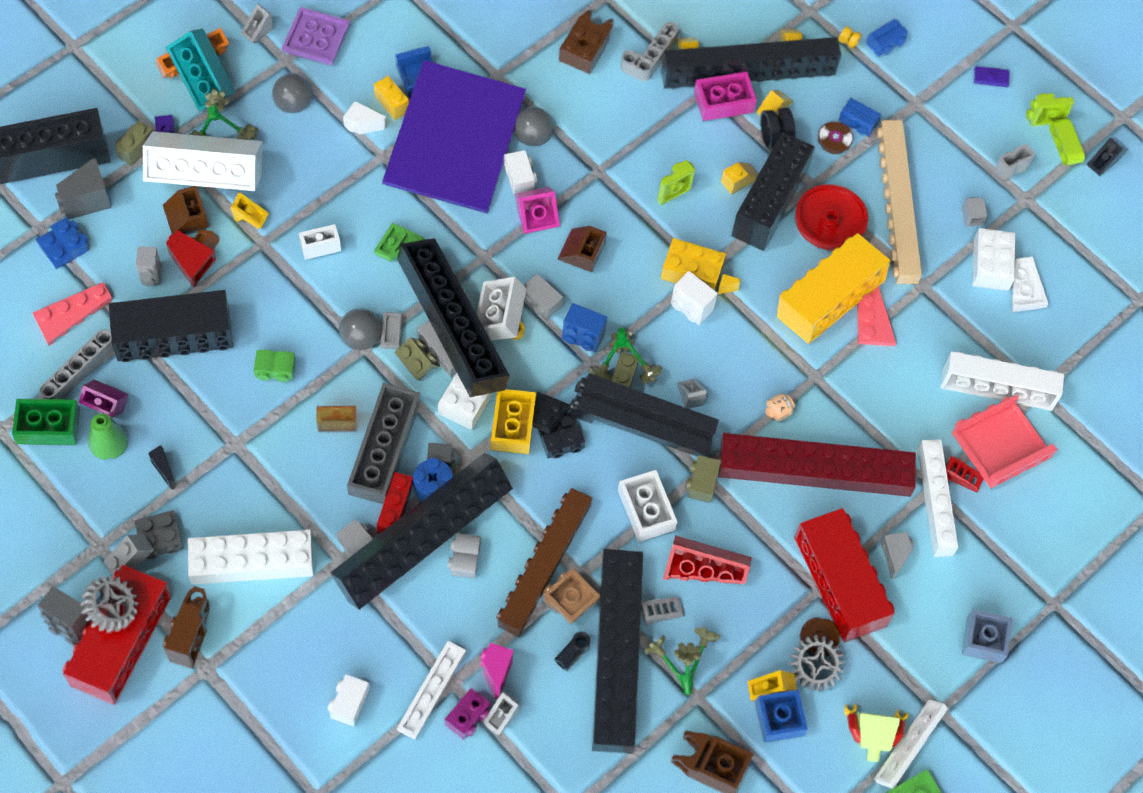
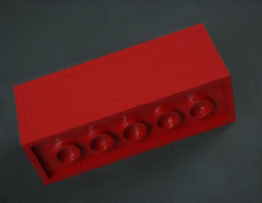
(844, 575)
(106, 660)

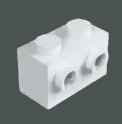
(519, 171)
(319, 242)
(349, 700)

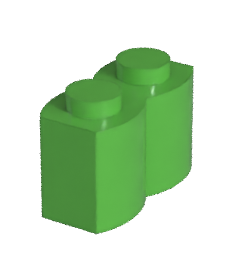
(274, 365)

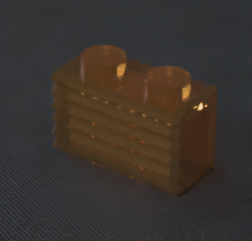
(336, 418)

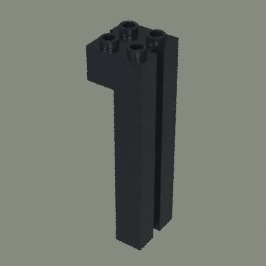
(642, 415)

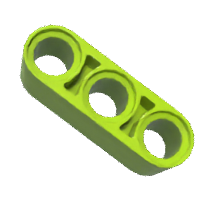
(1066, 141)

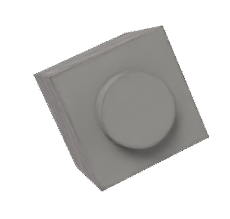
(974, 211)

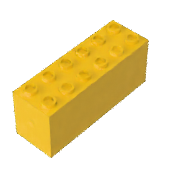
(832, 288)

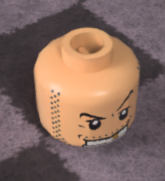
(779, 407)

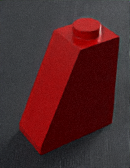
(190, 256)

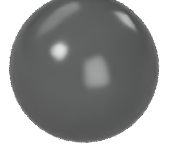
(292, 93)
(533, 126)
(360, 329)

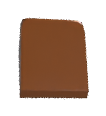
(207, 238)

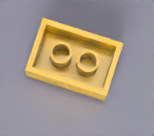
(699, 260)
(513, 421)

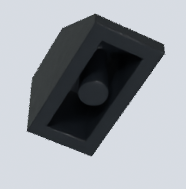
(1107, 156)

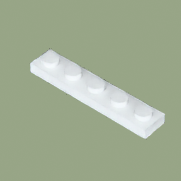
(431, 690)
(910, 743)

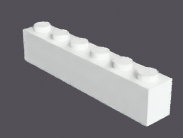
(937, 498)

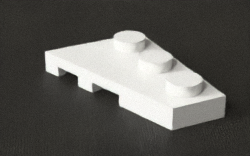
(1027, 287)

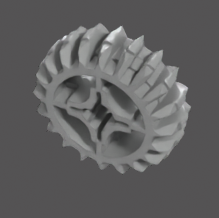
(111, 618)
(815, 671)

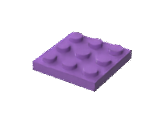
(316, 36)

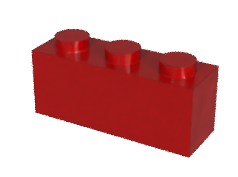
(395, 501)

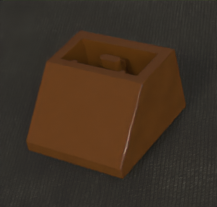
(185, 211)
(583, 247)

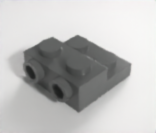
(161, 533)

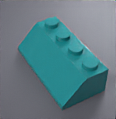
(199, 67)

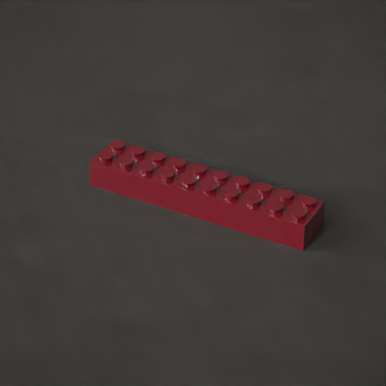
(817, 464)

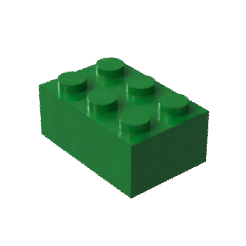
(46, 422)

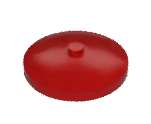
(830, 216)

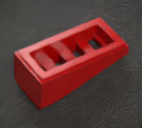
(961, 466)

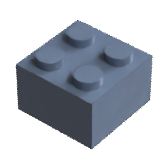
(987, 636)

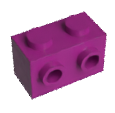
(103, 398)
(467, 714)

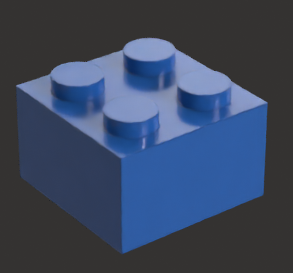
(584, 327)
(781, 716)

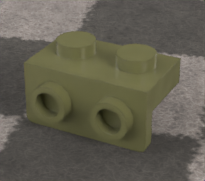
(416, 357)

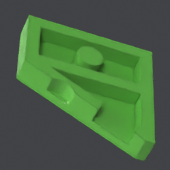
(390, 243)

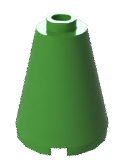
(106, 437)

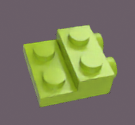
(1047, 109)
(677, 182)

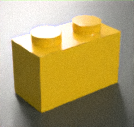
(391, 97)

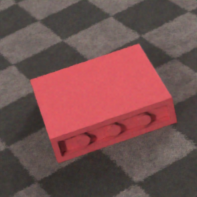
(1001, 442)

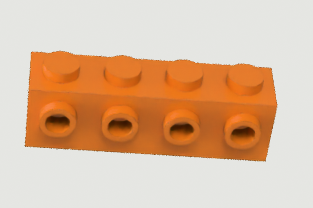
(167, 66)

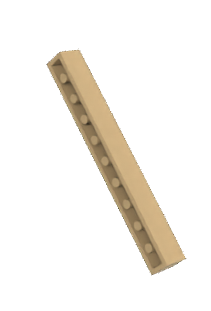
(899, 202)

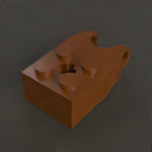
(585, 43)
(188, 630)
(709, 762)

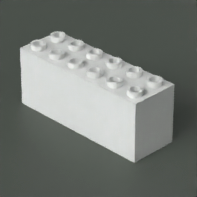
(202, 161)

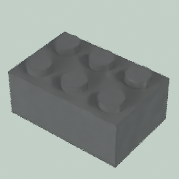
(63, 615)

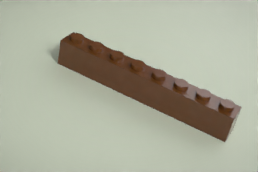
(544, 562)

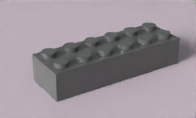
(383, 443)

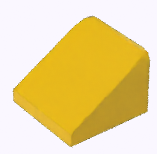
(728, 284)

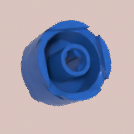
(430, 476)

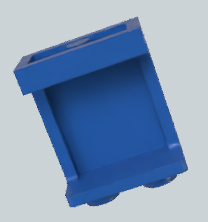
(409, 66)

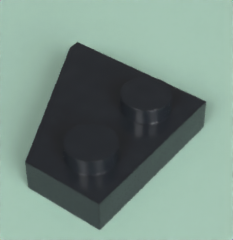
(548, 412)

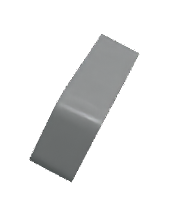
(645, 65)

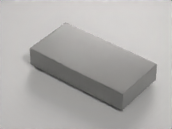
(391, 330)

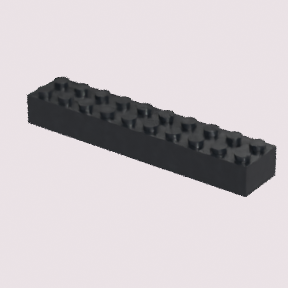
(760, 60)
(453, 318)
(421, 531)
(617, 652)

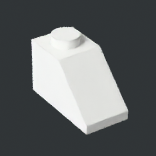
(363, 119)

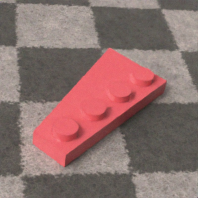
(66, 313)
(873, 321)

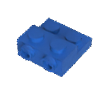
(63, 243)

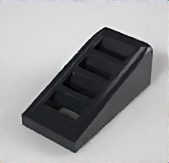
(159, 461)

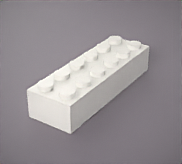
(1001, 379)
(250, 557)

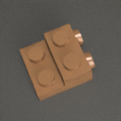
(570, 596)

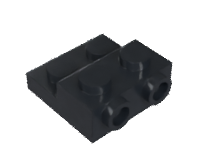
(563, 439)

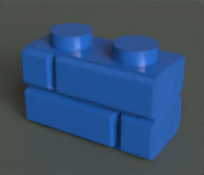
(887, 37)
(859, 117)

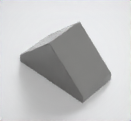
(258, 24)
(692, 393)
(502, 713)

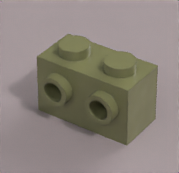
(130, 146)
(704, 478)

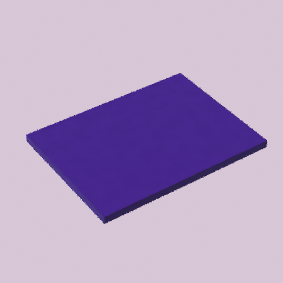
(454, 136)

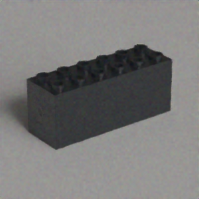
(51, 145)
(772, 191)
(170, 325)

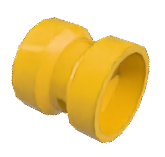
(850, 37)

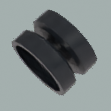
(775, 123)

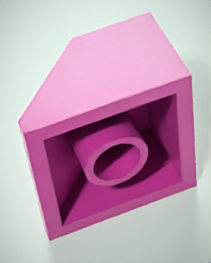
(537, 209)
(496, 667)

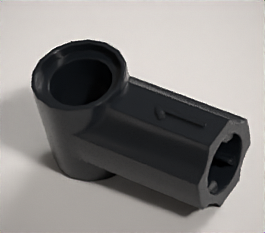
(572, 651)

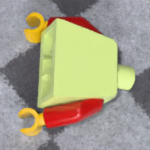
(875, 731)

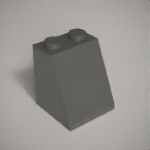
(82, 192)

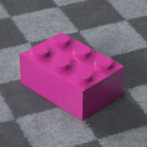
(725, 96)

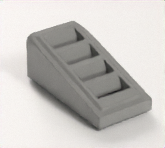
(650, 619)

